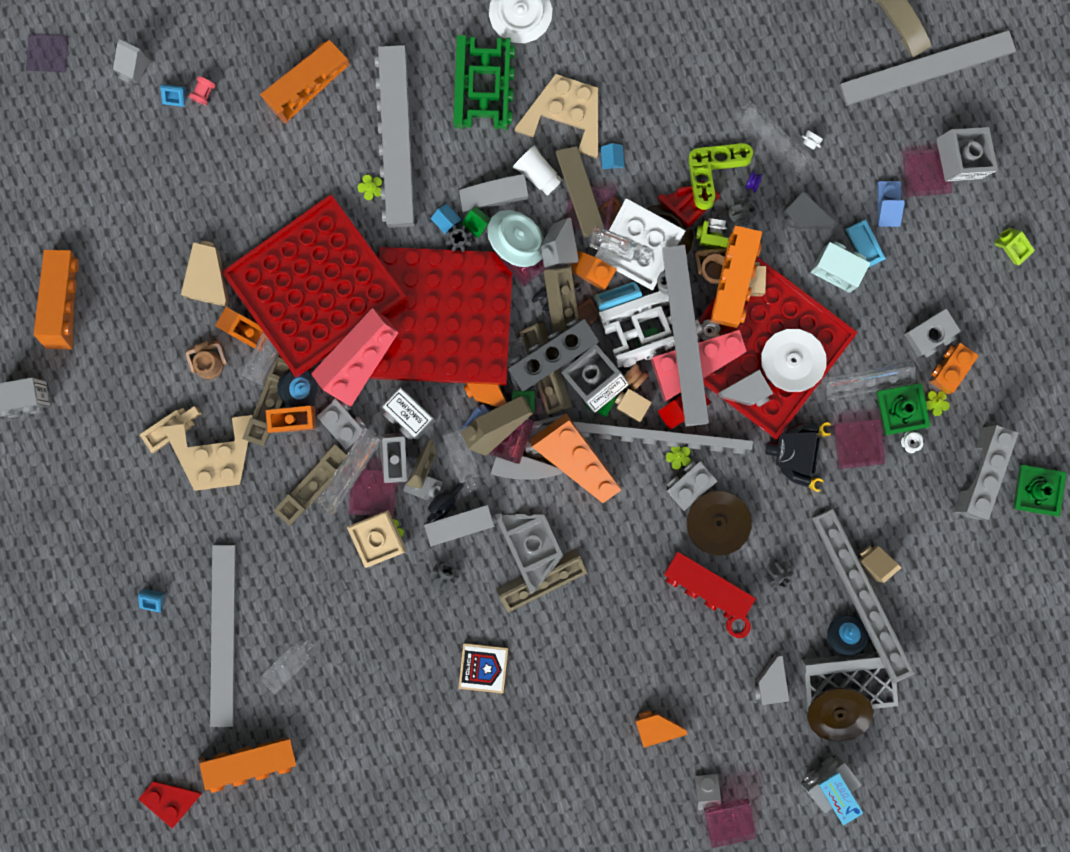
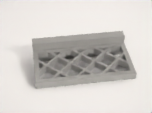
(844, 664)

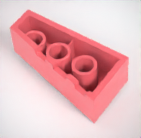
(713, 356)
(355, 357)

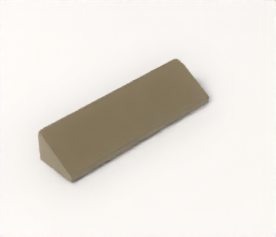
(579, 190)
(561, 300)
(554, 382)
(518, 589)

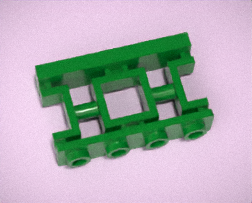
(466, 82)

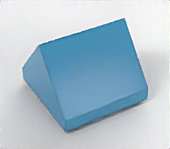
(173, 95)
(612, 156)
(445, 218)
(151, 600)

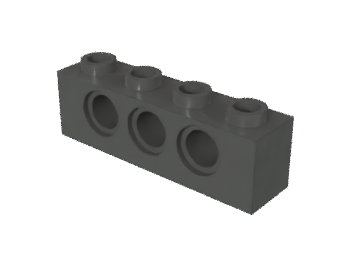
(527, 378)

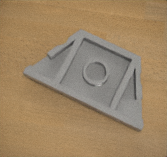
(531, 546)

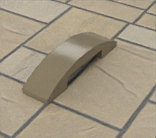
(907, 24)
(257, 426)
(311, 487)

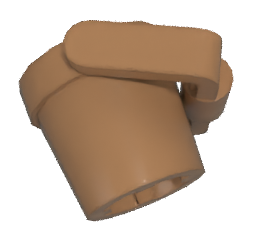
(712, 264)
(206, 362)

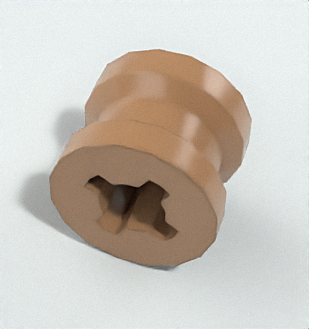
(635, 377)

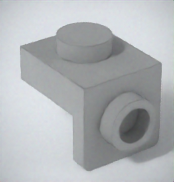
(429, 490)
(707, 791)

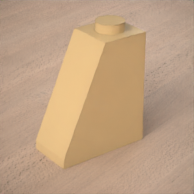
(204, 275)

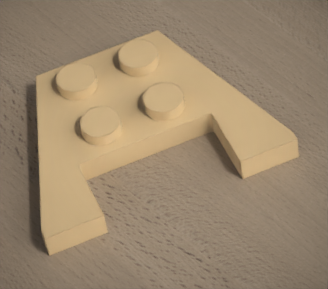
(570, 104)
(211, 464)

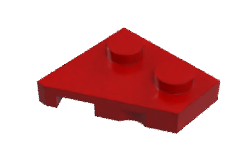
(682, 204)
(168, 801)

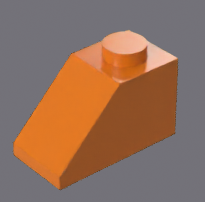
(593, 270)
(239, 327)
(486, 394)
(291, 419)
(656, 728)

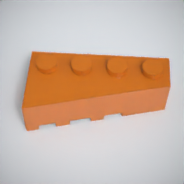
(305, 81)
(736, 276)
(56, 300)
(573, 455)
(247, 764)

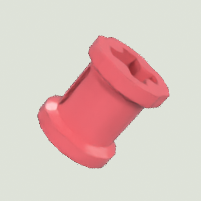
(202, 90)

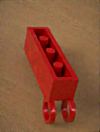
(712, 588)

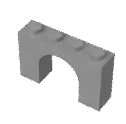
(997, 448)

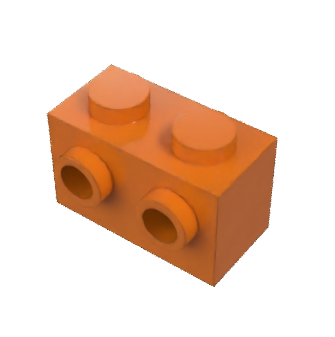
(953, 368)

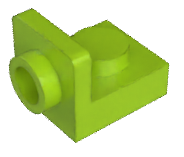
(711, 240)
(1015, 245)

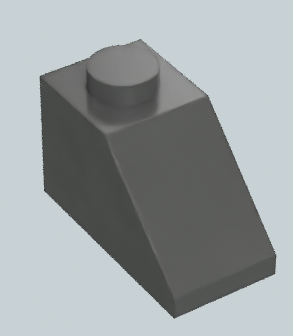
(806, 214)

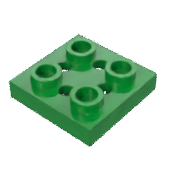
(911, 407)
(1049, 491)

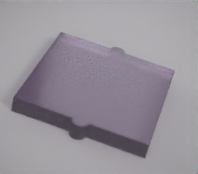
(46, 53)

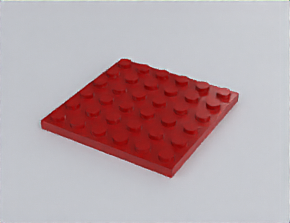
(312, 284)
(778, 309)
(453, 317)

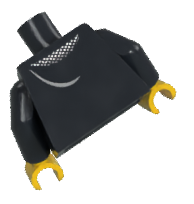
(799, 452)

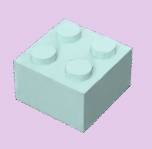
(840, 266)

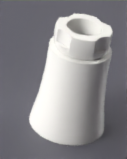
(538, 170)

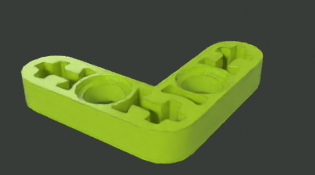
(705, 167)

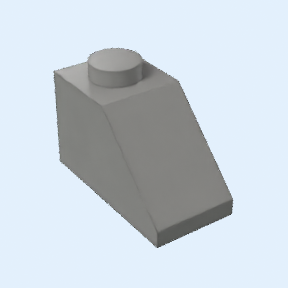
(129, 62)
(559, 245)
(748, 390)
(393, 457)
(772, 683)

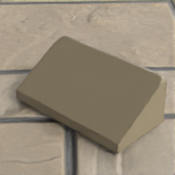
(422, 465)

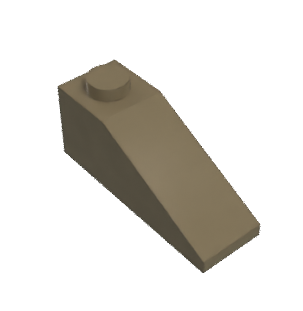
(493, 427)

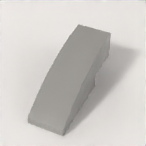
(494, 193)
(526, 470)
(459, 525)

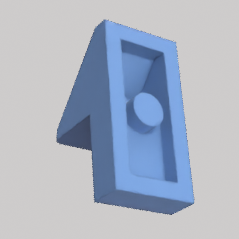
(889, 203)

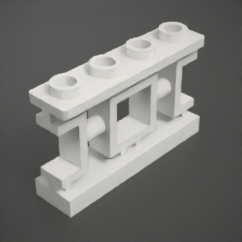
(640, 311)

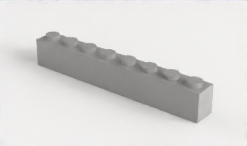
(395, 136)

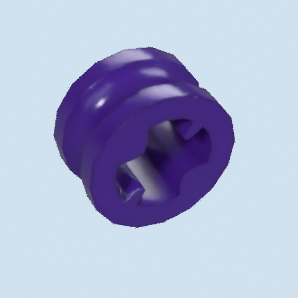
(753, 181)

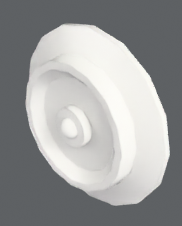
(520, 19)
(793, 360)

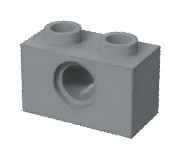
(942, 324)

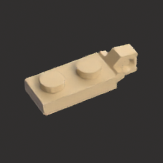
(155, 436)

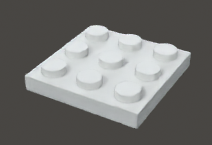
(649, 230)

